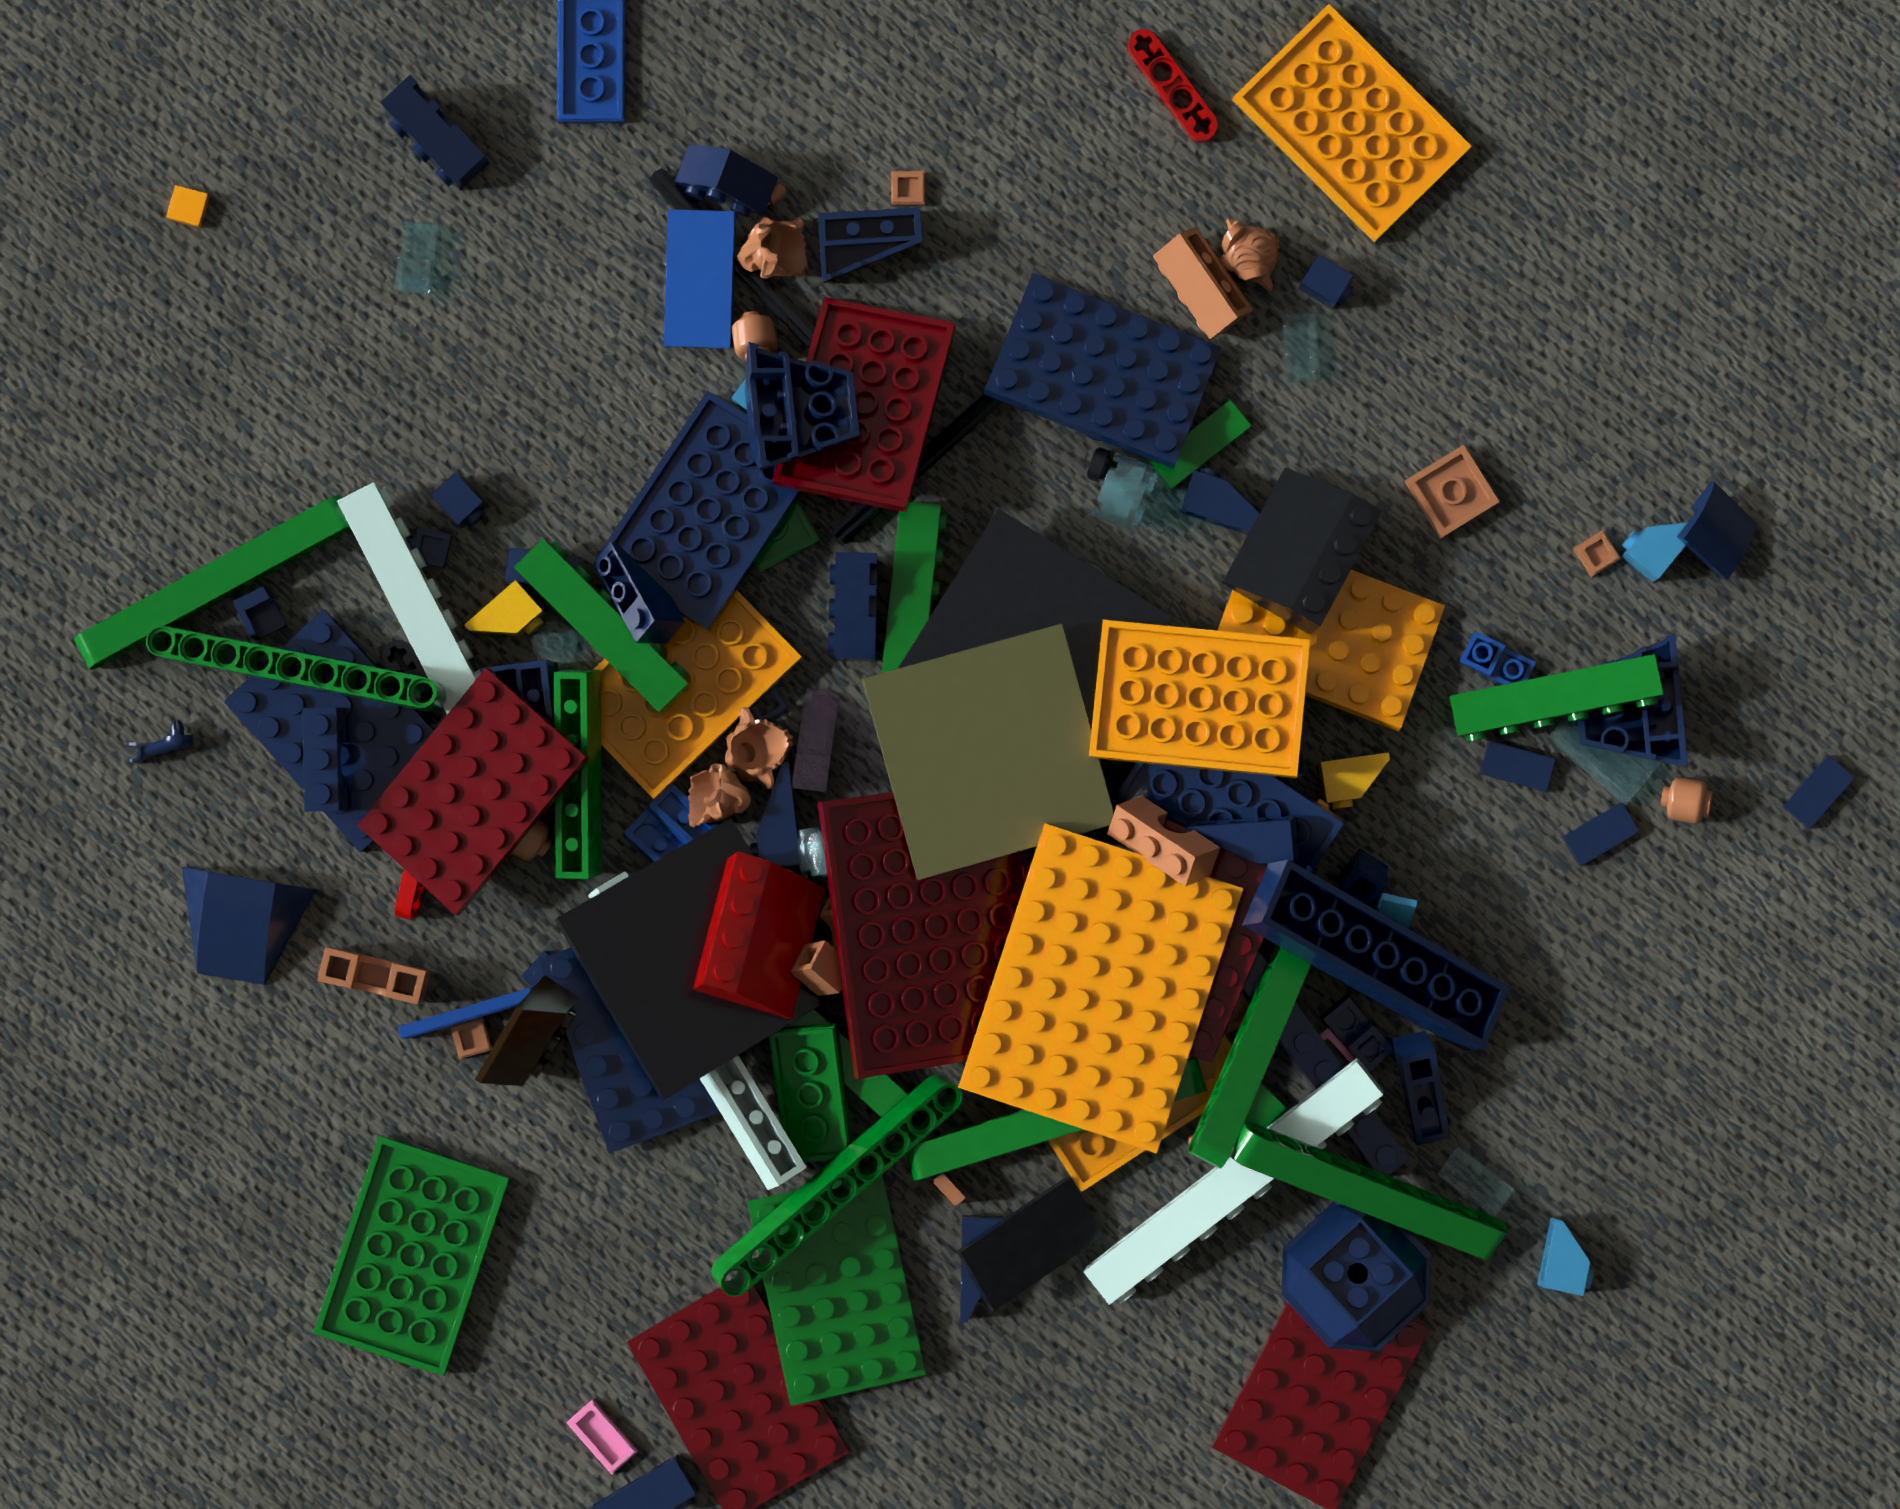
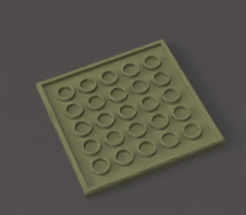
(988, 750)

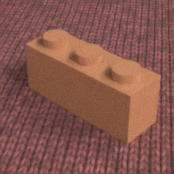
(1202, 283)

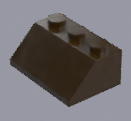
(530, 1035)

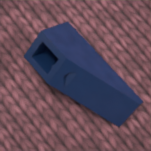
(638, 597)

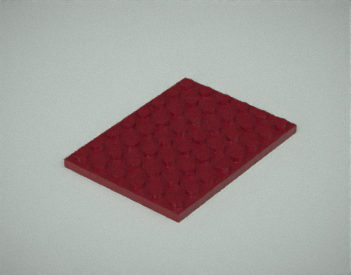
(909, 948)

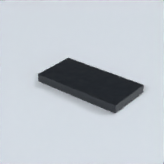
(1030, 1243)

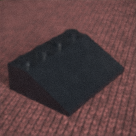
(1301, 549)

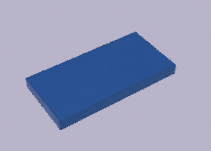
(591, 61)
(700, 278)

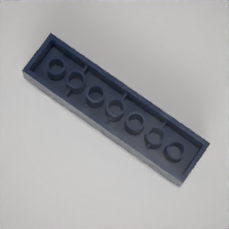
(1375, 955)

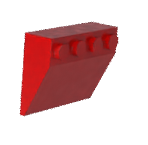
(757, 935)

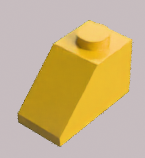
(508, 614)
(1349, 778)

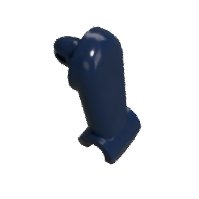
(169, 744)

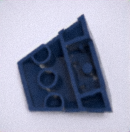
(796, 406)
(1648, 731)
(240, 923)

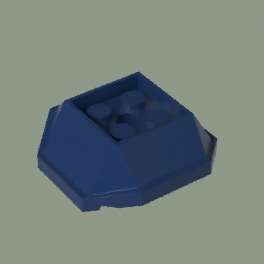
(1347, 1312)

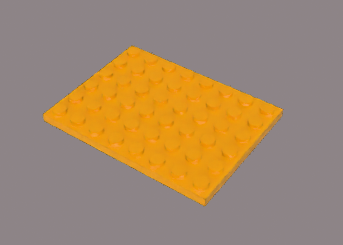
(1099, 989)

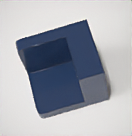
(259, 613)

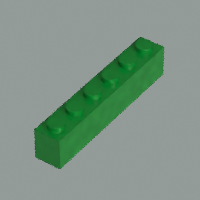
(913, 578)
(602, 626)
(1557, 696)
(580, 803)

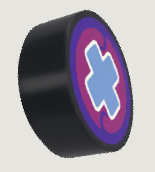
(1098, 464)

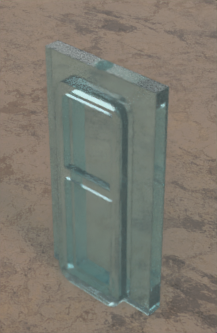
(1615, 771)

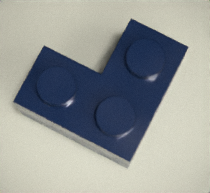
(726, 178)

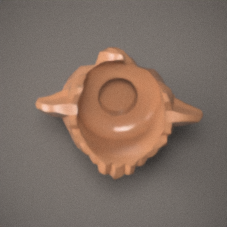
(775, 249)
(1250, 253)
(756, 748)
(716, 795)

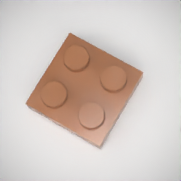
(1451, 491)

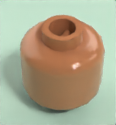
(754, 329)
(1687, 800)
(534, 842)

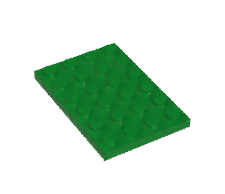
(411, 1255)
(842, 1301)

